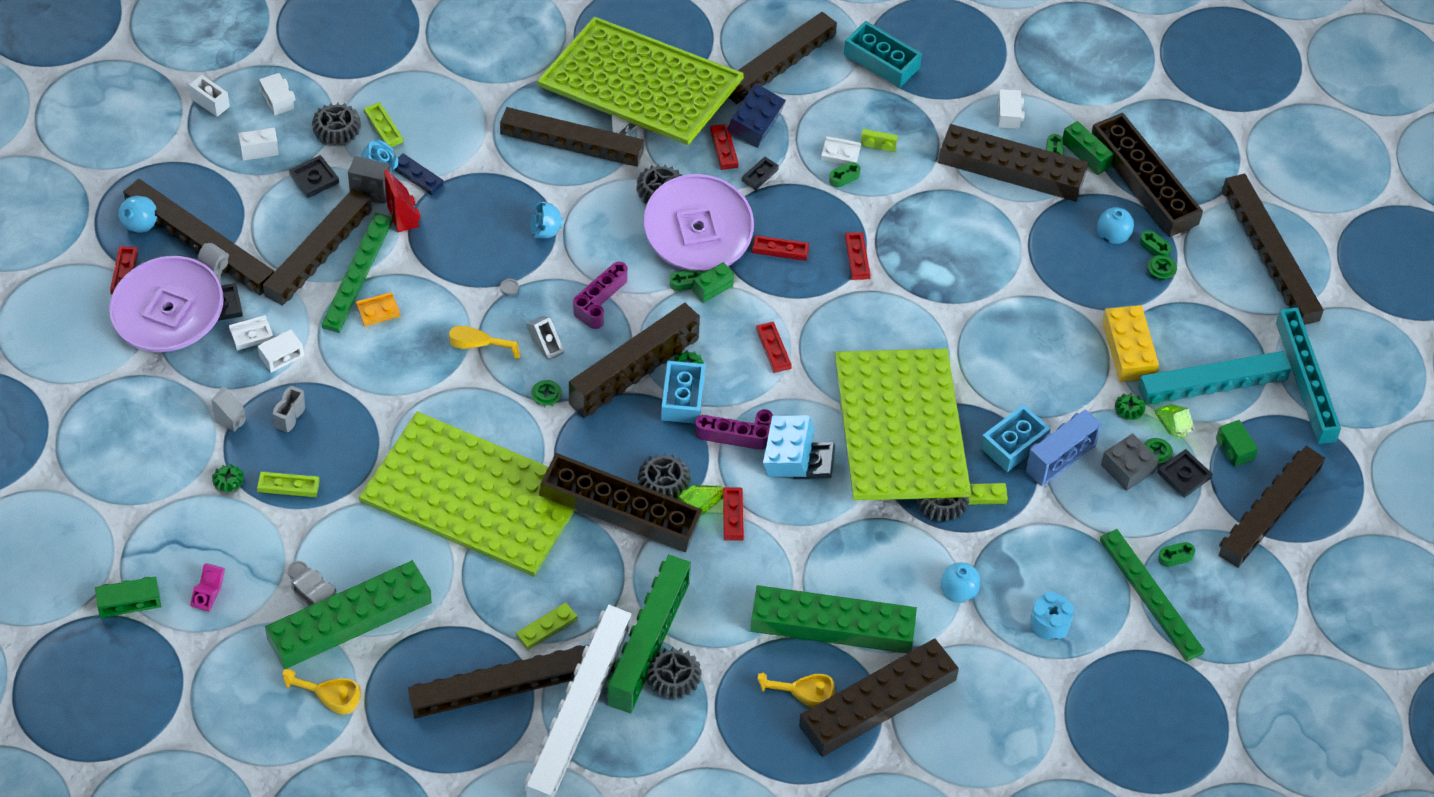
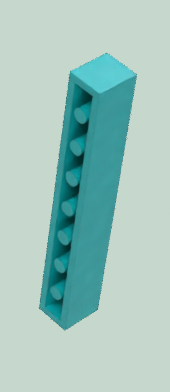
(1308, 376)
(1214, 377)

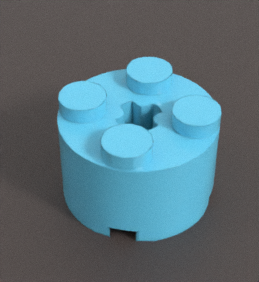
(1051, 616)

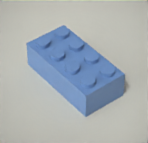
(1063, 447)

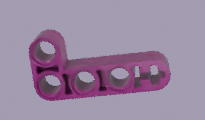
(588, 302)
(735, 432)

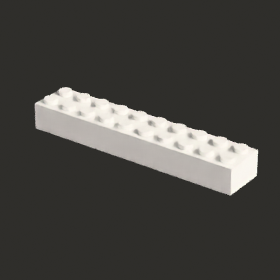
(578, 703)

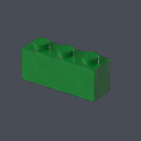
(1087, 147)
(128, 597)

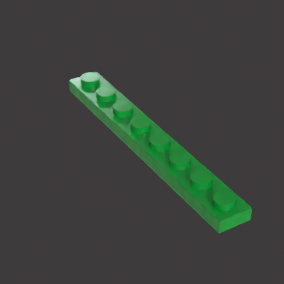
(357, 272)
(1152, 595)

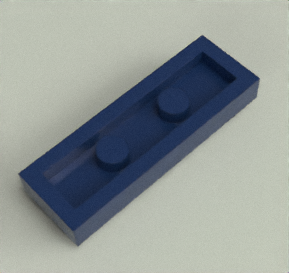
(418, 174)

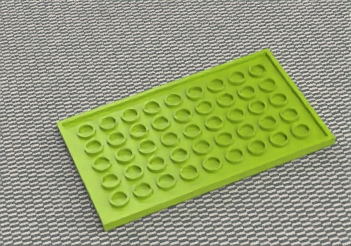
(640, 80)
(901, 424)
(468, 493)

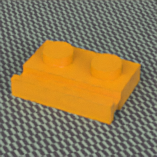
(378, 309)

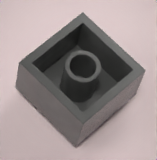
(368, 178)
(1129, 462)

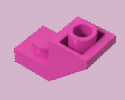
(209, 587)

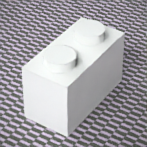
(277, 93)
(209, 95)
(1010, 109)
(258, 144)
(280, 350)

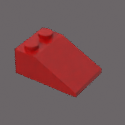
(400, 204)

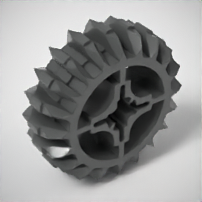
(336, 118)
(652, 179)
(662, 471)
(943, 507)
(685, 669)

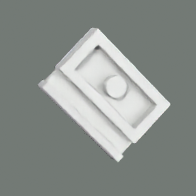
(840, 151)
(251, 332)

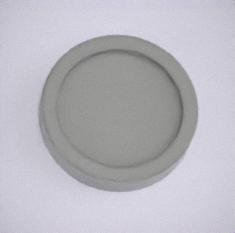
(509, 287)
(296, 568)

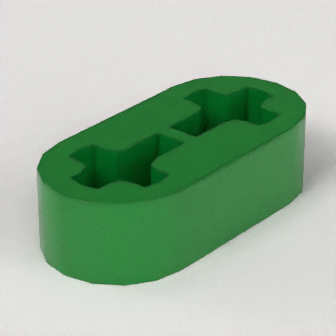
(1050, 144)
(844, 174)
(1155, 244)
(686, 279)
(1176, 554)

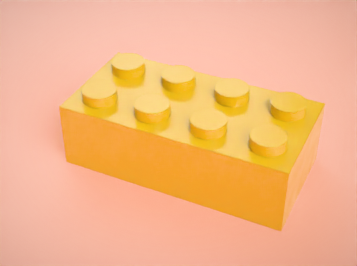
(1130, 342)

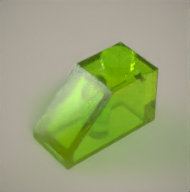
(1175, 419)
(702, 496)

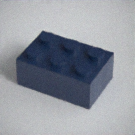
(756, 115)

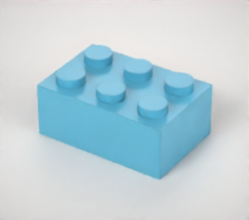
(683, 392)
(1013, 437)
(789, 446)

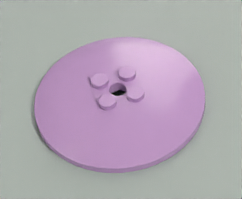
(702, 201)
(160, 283)

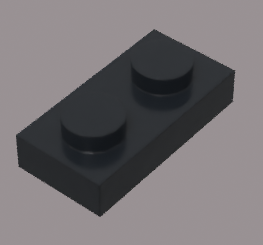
(760, 173)

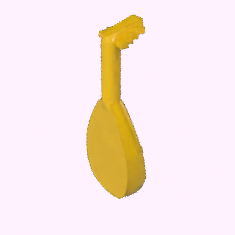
(469, 337)
(808, 690)
(337, 695)

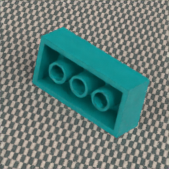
(882, 54)

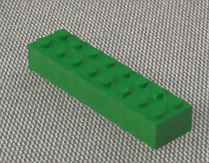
(348, 614)
(833, 619)
(649, 633)

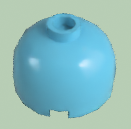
(380, 152)
(137, 214)
(546, 220)
(1115, 225)
(960, 582)

